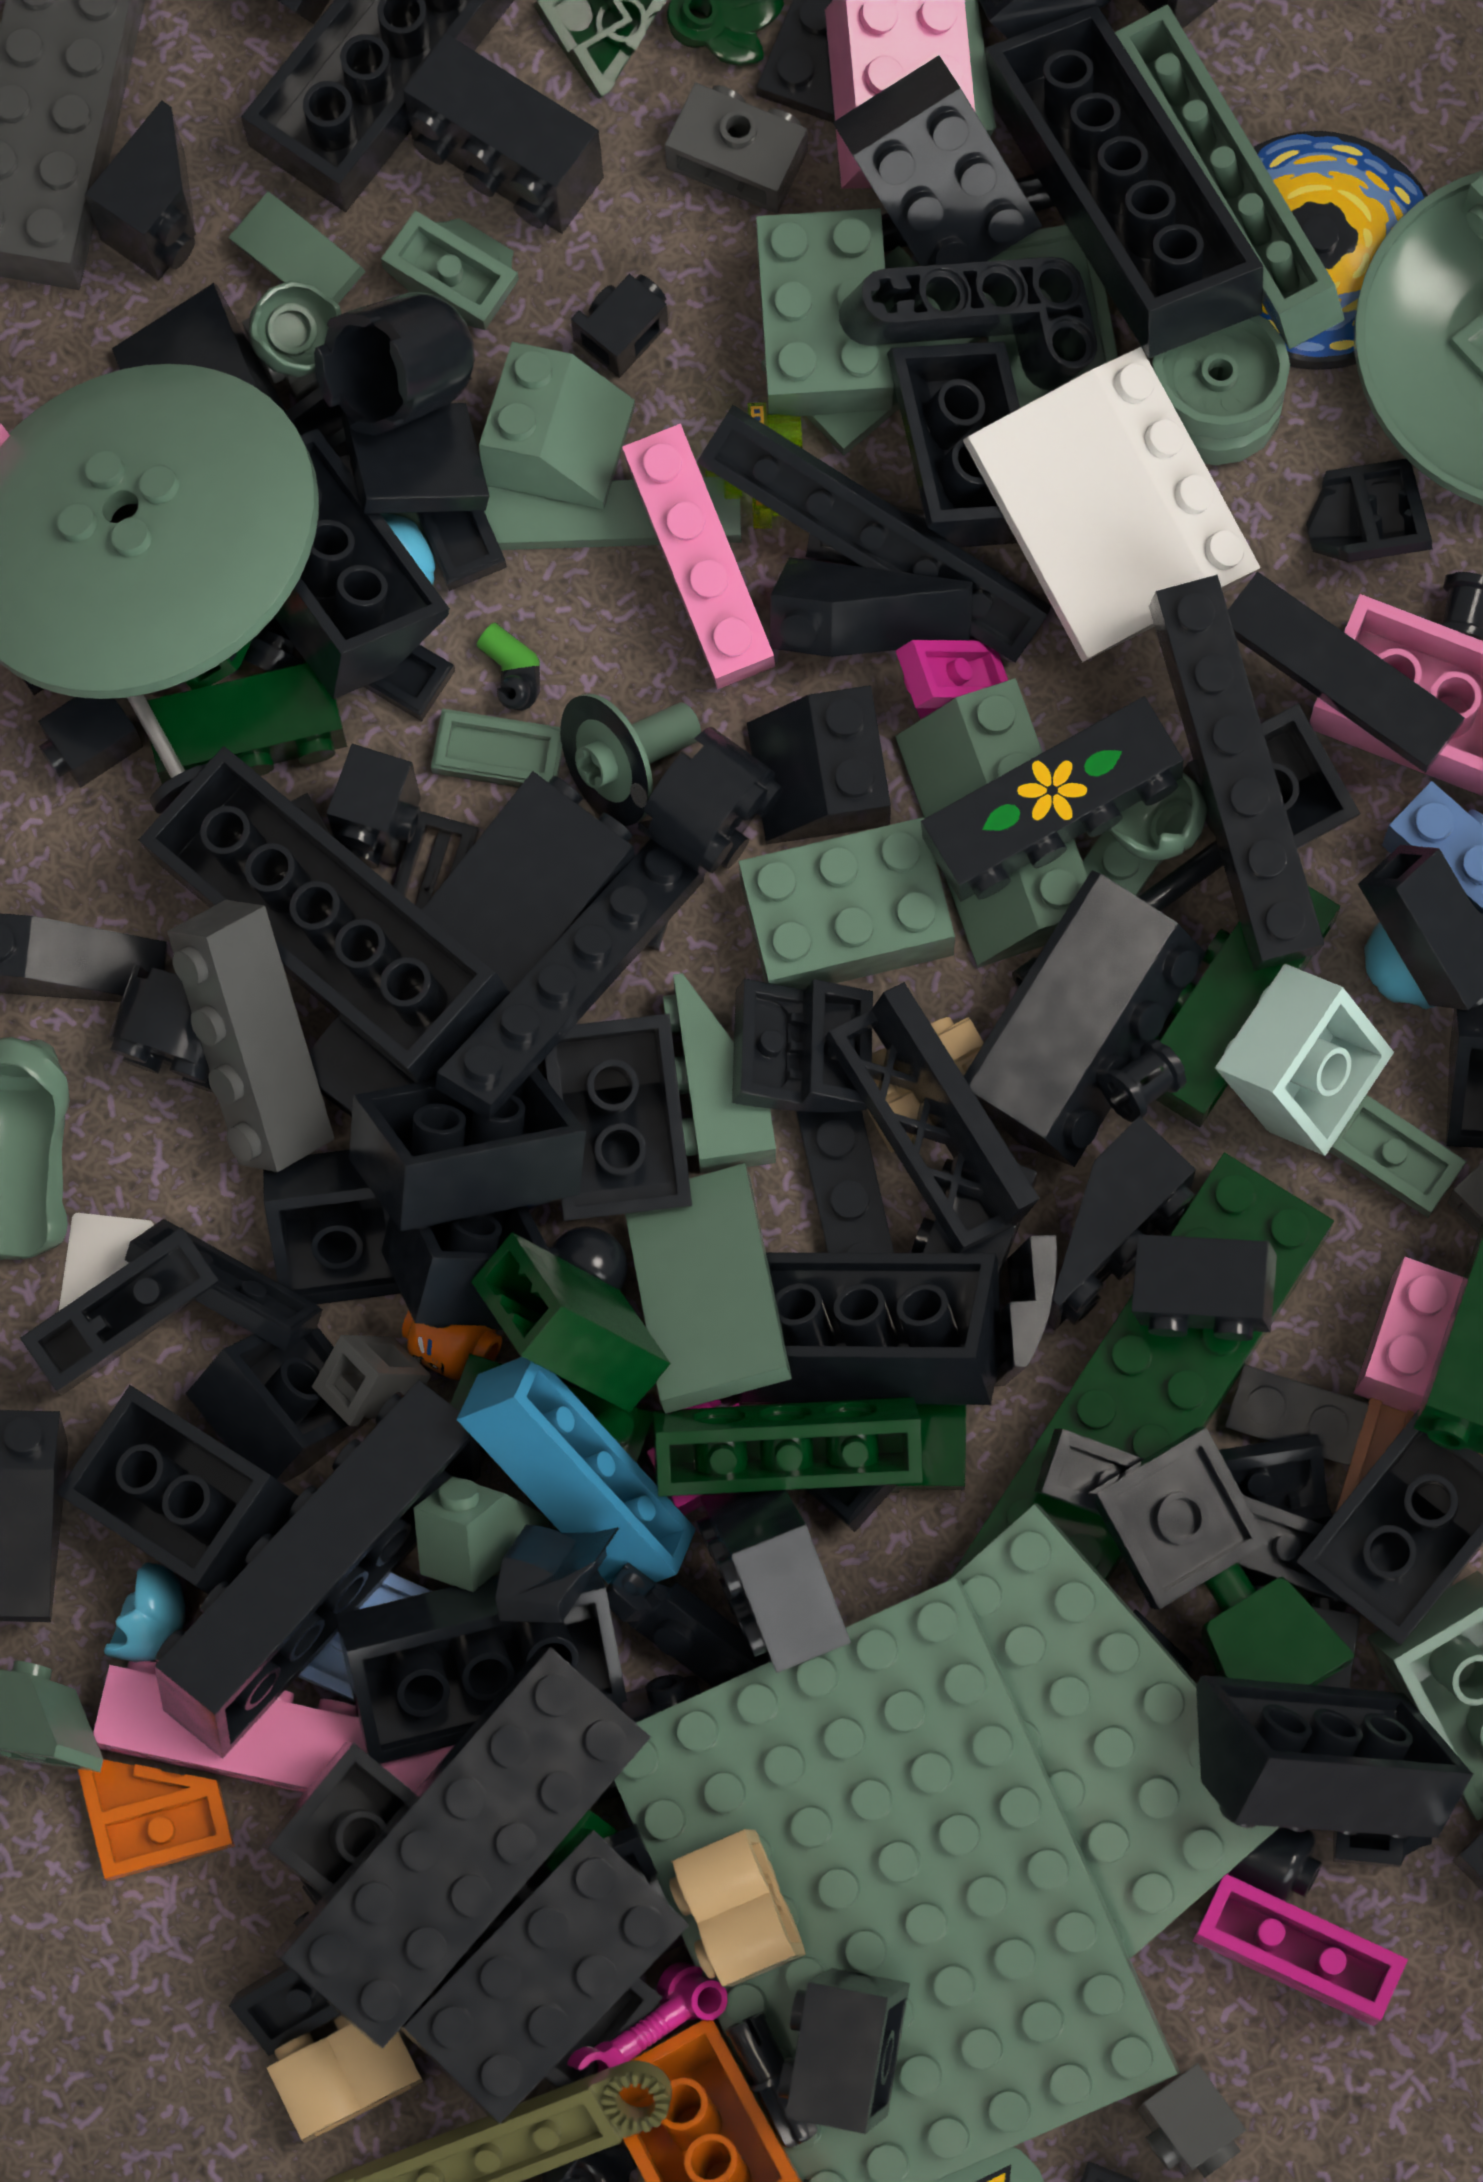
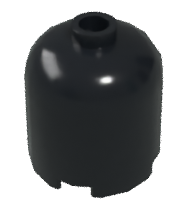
(394, 361)

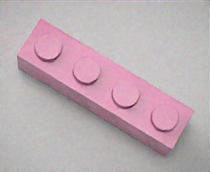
(699, 556)

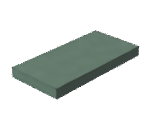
(709, 1292)

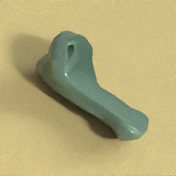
(31, 1140)

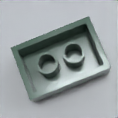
(804, 276)
(847, 907)

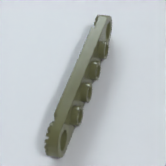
(533, 2136)

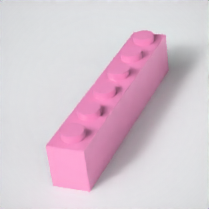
(280, 1750)

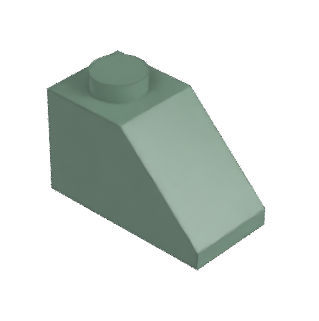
(468, 1531)
(44, 1720)

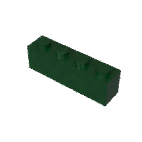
(1217, 1009)

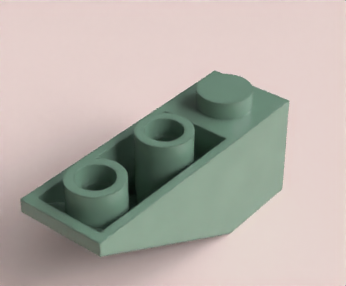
(719, 1130)

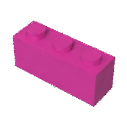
(1300, 1950)

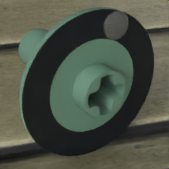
(614, 757)

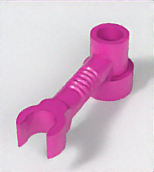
(685, 1997)

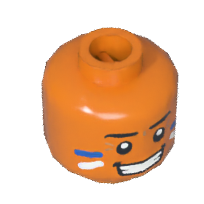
(449, 1347)

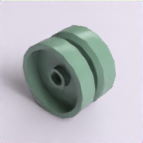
(1228, 388)

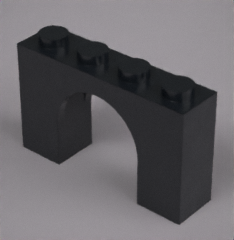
(1430, 924)

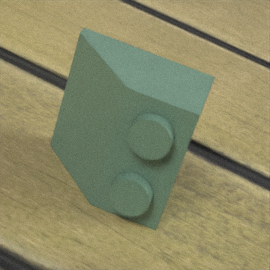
(554, 428)

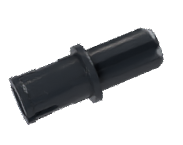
(764, 2067)

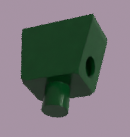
(1270, 1633)

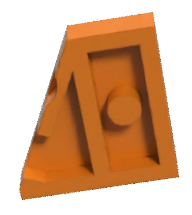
(152, 1817)

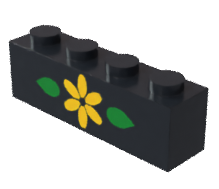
(1053, 800)

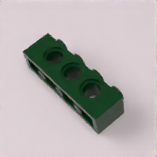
(787, 1446)

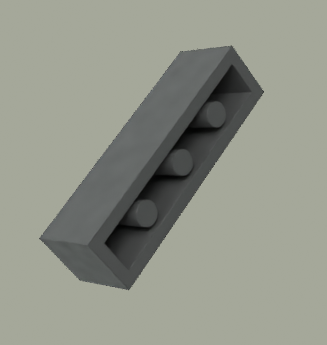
(250, 1035)

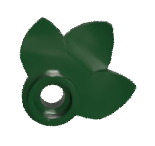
(727, 27)

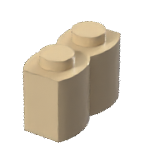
(736, 1909)
(339, 2077)

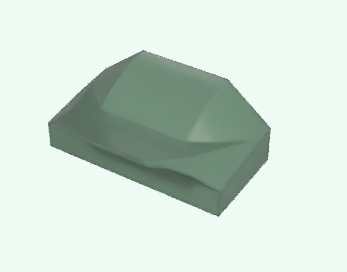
(453, 264)

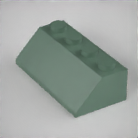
(959, 752)

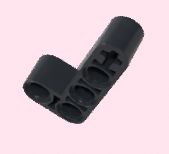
(968, 314)

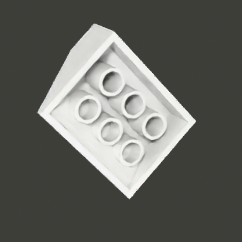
(1109, 500)

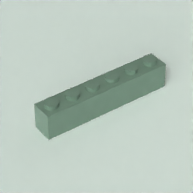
(1295, 282)

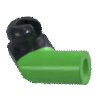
(518, 665)

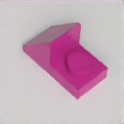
(947, 669)

